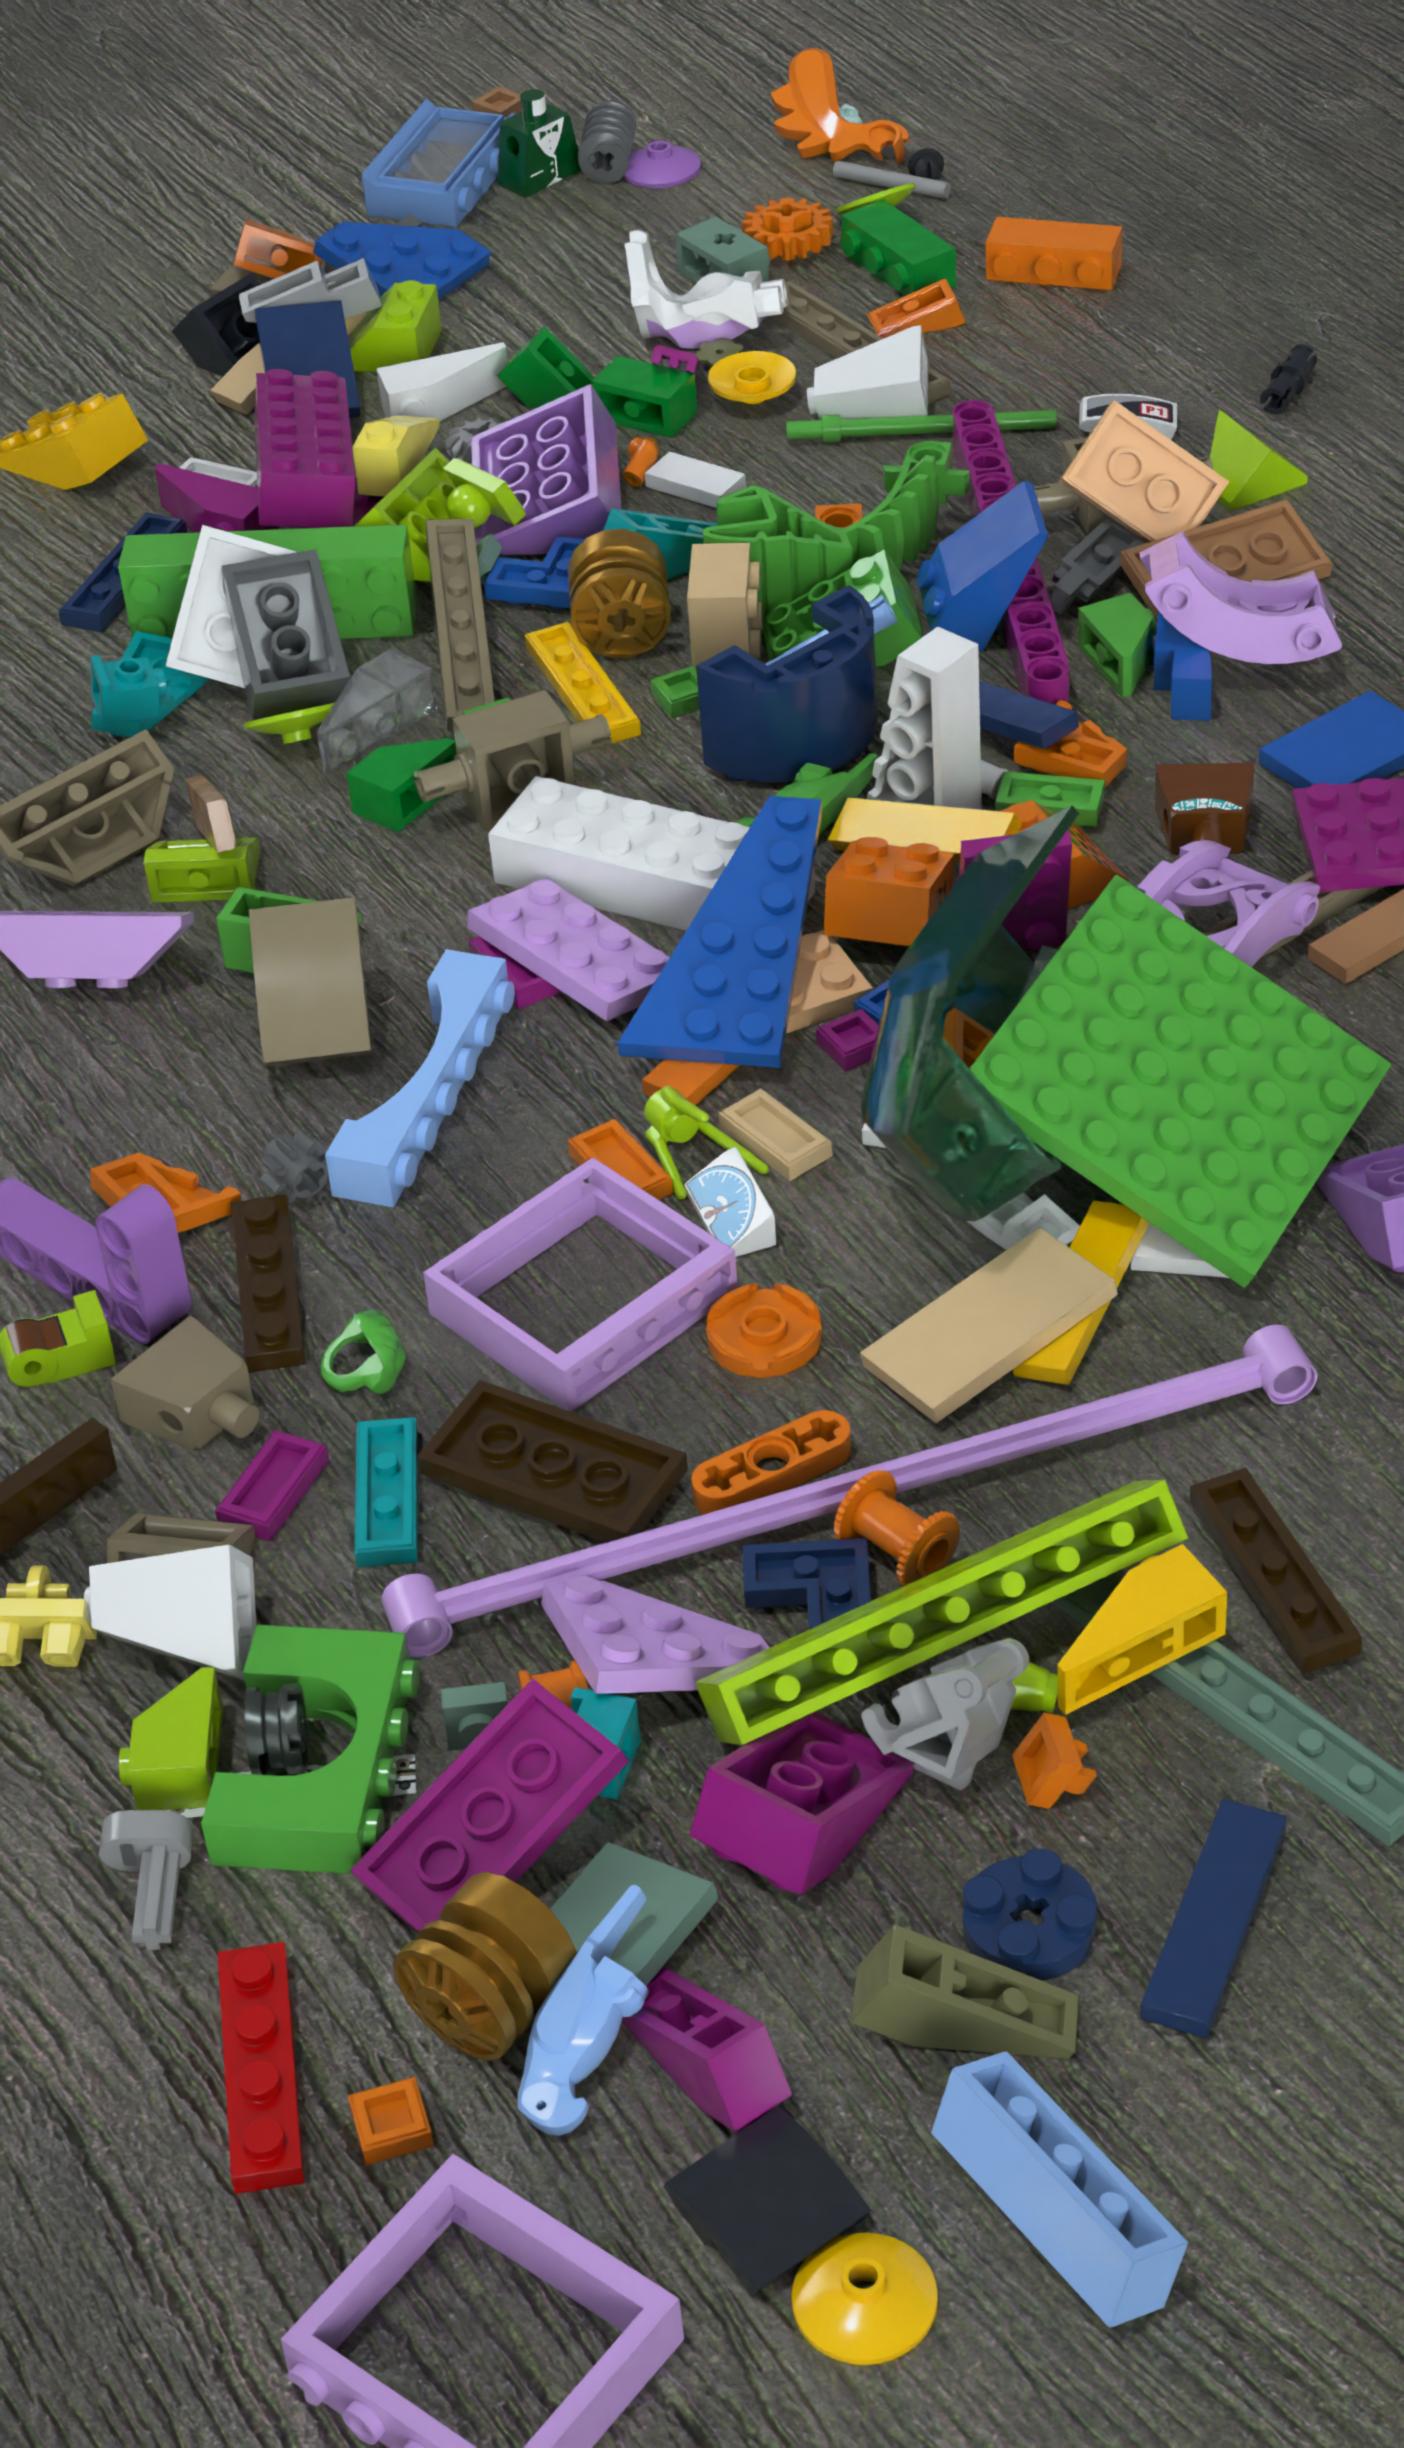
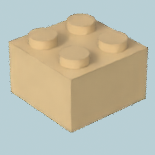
(724, 600)

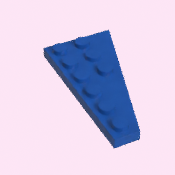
(736, 965)

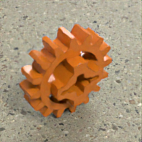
(790, 227)

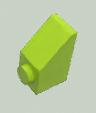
(176, 1746)

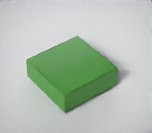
(677, 691)

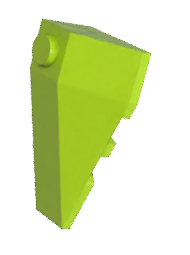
(415, 499)

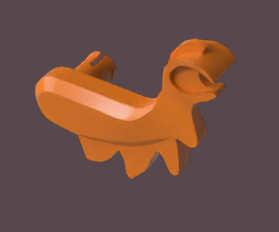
(815, 118)

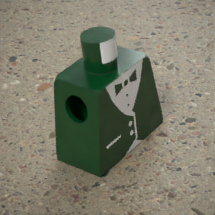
(536, 146)

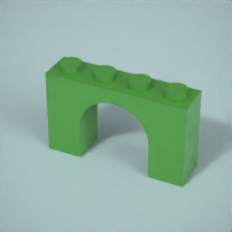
(335, 1812)

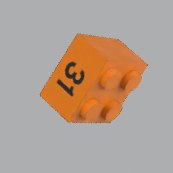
(885, 890)

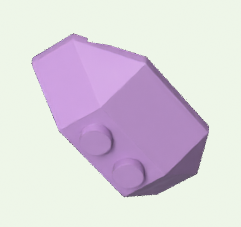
(88, 943)

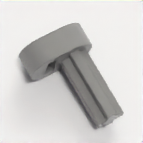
(156, 1847)

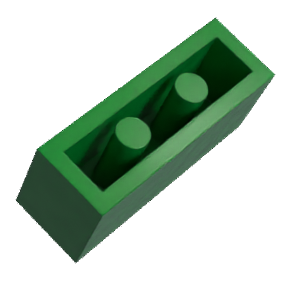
(897, 248)

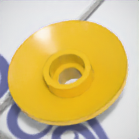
(752, 376)
(870, 2322)

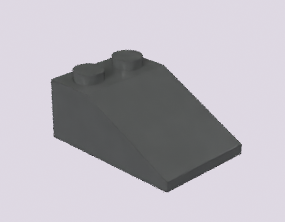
(285, 633)

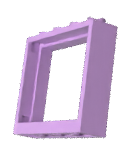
(620, 1342)
(529, 2237)

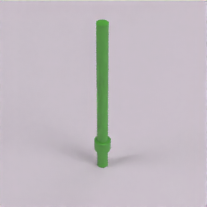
(832, 428)

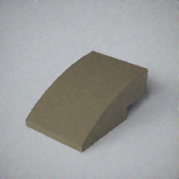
(309, 982)

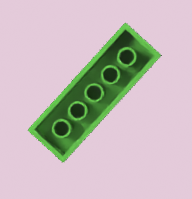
(362, 566)

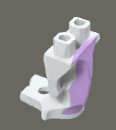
(711, 310)

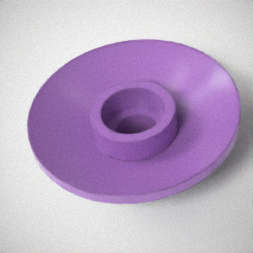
(662, 165)

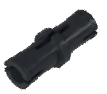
(1288, 379)

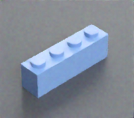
(1059, 2189)

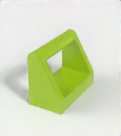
(197, 872)

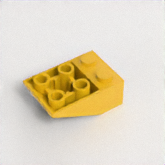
(73, 442)

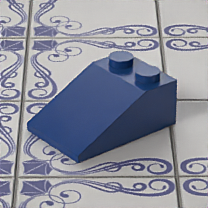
(982, 566)

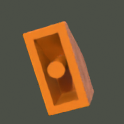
(272, 250)

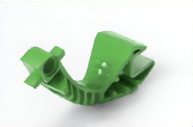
(803, 551)

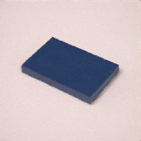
(308, 341)

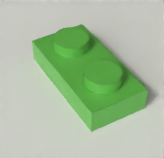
(1054, 794)

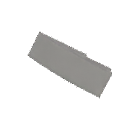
(308, 284)

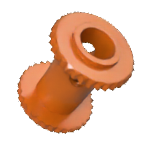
(916, 1542)

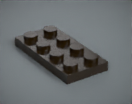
(552, 1463)

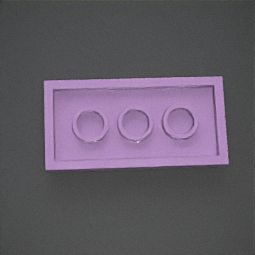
(571, 946)

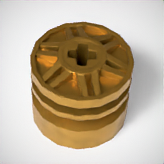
(618, 593)
(484, 1965)

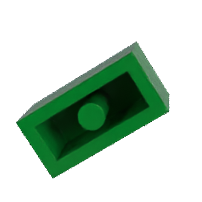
(647, 395)

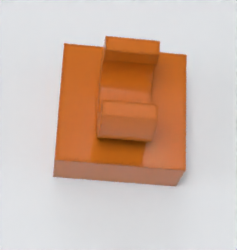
(1051, 1762)

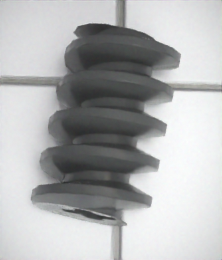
(607, 141)

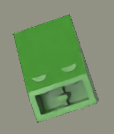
(870, 576)

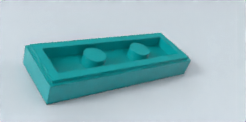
(386, 1492)

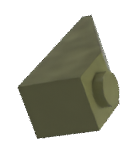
(959, 2001)

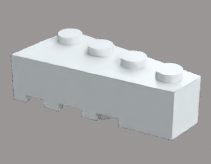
(933, 726)

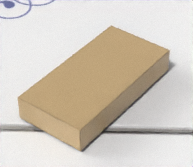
(775, 1134)

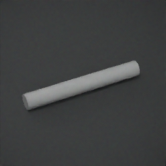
(890, 179)

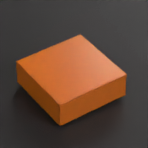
(390, 2121)

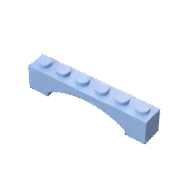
(381, 1151)

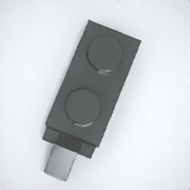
(1091, 565)

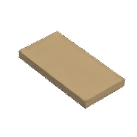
(988, 1324)

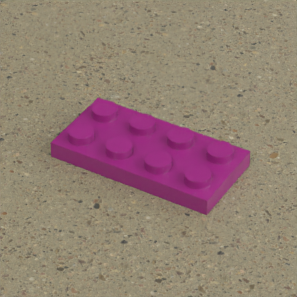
(491, 1806)

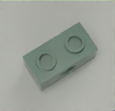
(720, 249)

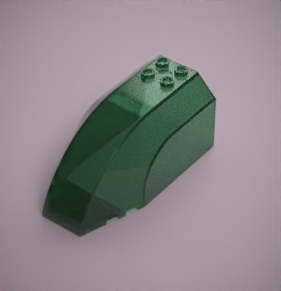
(916, 1086)

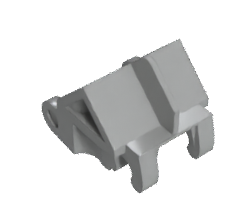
(952, 1713)

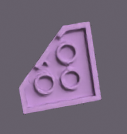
(638, 1641)

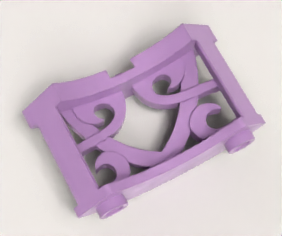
(1236, 617)
(1263, 905)

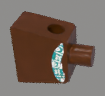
(1204, 803)

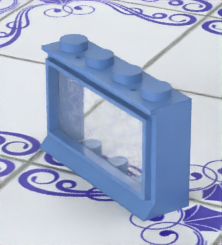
(434, 166)

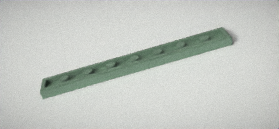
(1275, 1725)

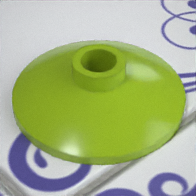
(892, 196)
(292, 725)

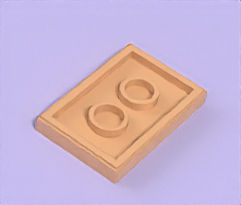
(1142, 477)

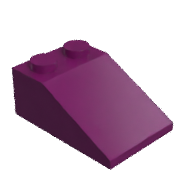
(796, 1800)

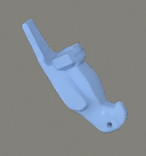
(580, 2023)

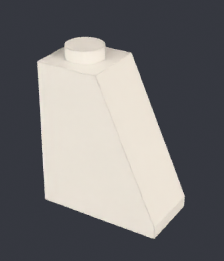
(875, 380)
(179, 1605)

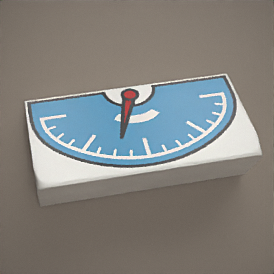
(732, 1204)

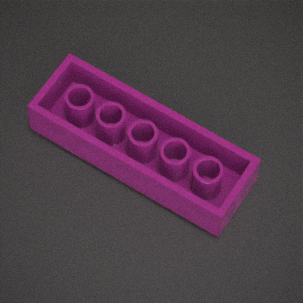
(303, 450)

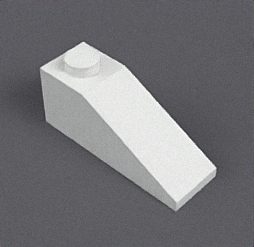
(441, 383)

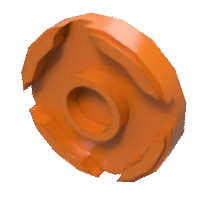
(763, 1330)

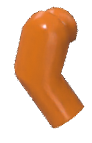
(643, 455)

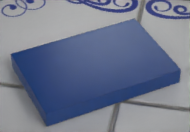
(1341, 746)

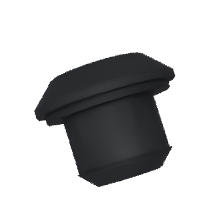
(926, 163)

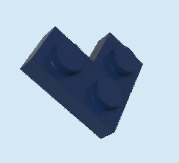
(819, 1574)

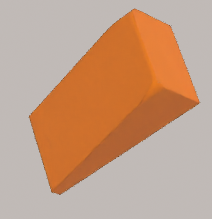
(930, 307)

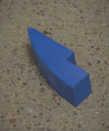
(1184, 671)

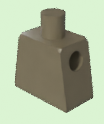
(187, 1388)

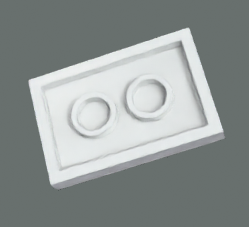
(204, 630)

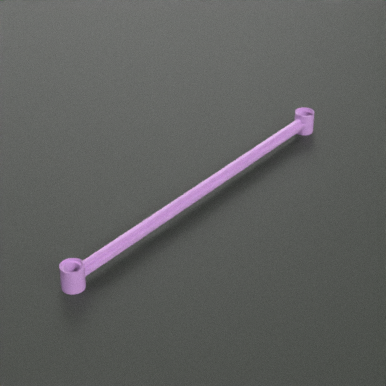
(425, 1615)

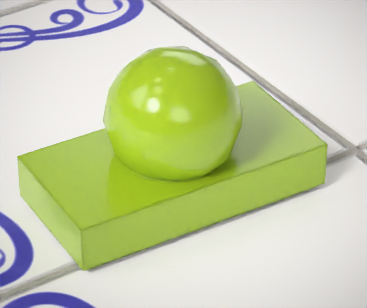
(480, 495)

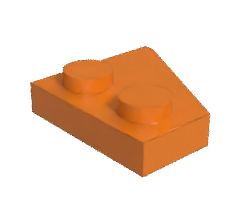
(188, 1201)

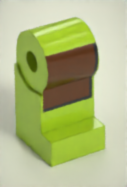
(58, 1344)

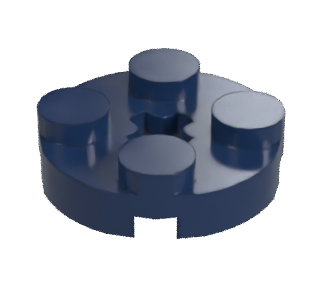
(1030, 1883)

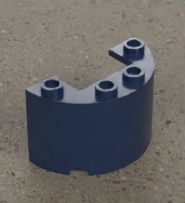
(799, 709)

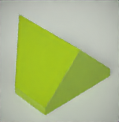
(1249, 465)

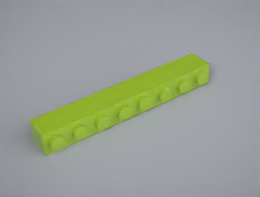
(940, 1611)

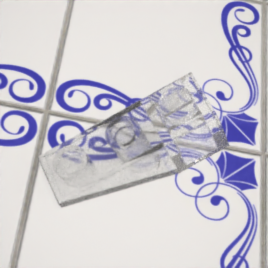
(374, 706)

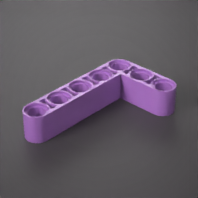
(127, 1258)

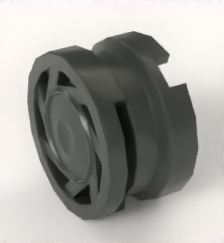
(276, 1730)

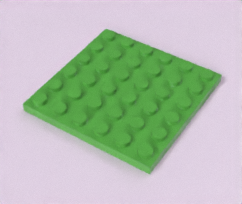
(1179, 1079)

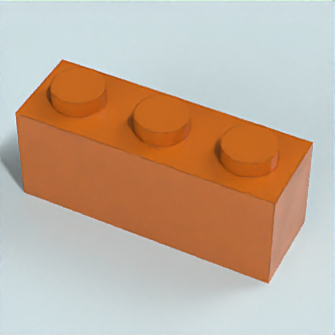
(1054, 253)

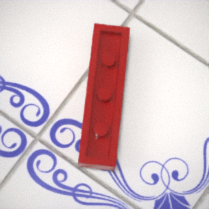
(260, 2068)

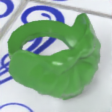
(381, 1368)

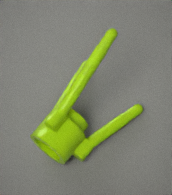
(678, 1121)

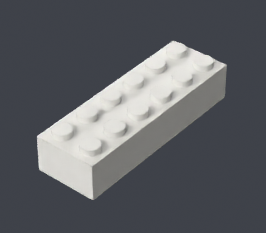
(614, 851)

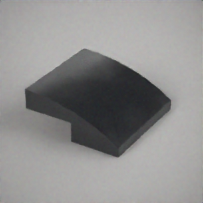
(767, 2199)

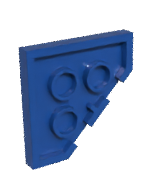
(405, 253)

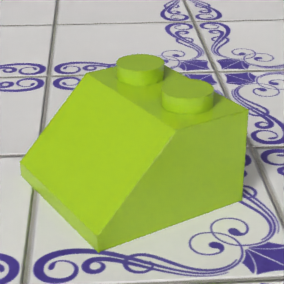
(399, 330)

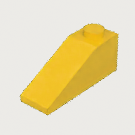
(1146, 1622)

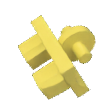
(45, 1613)

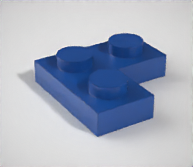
(534, 581)

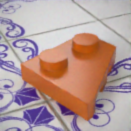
(1078, 755)

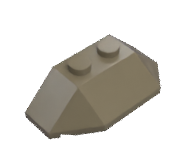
(90, 813)

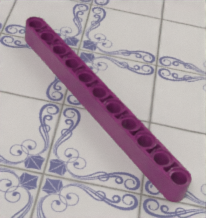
(1029, 619)

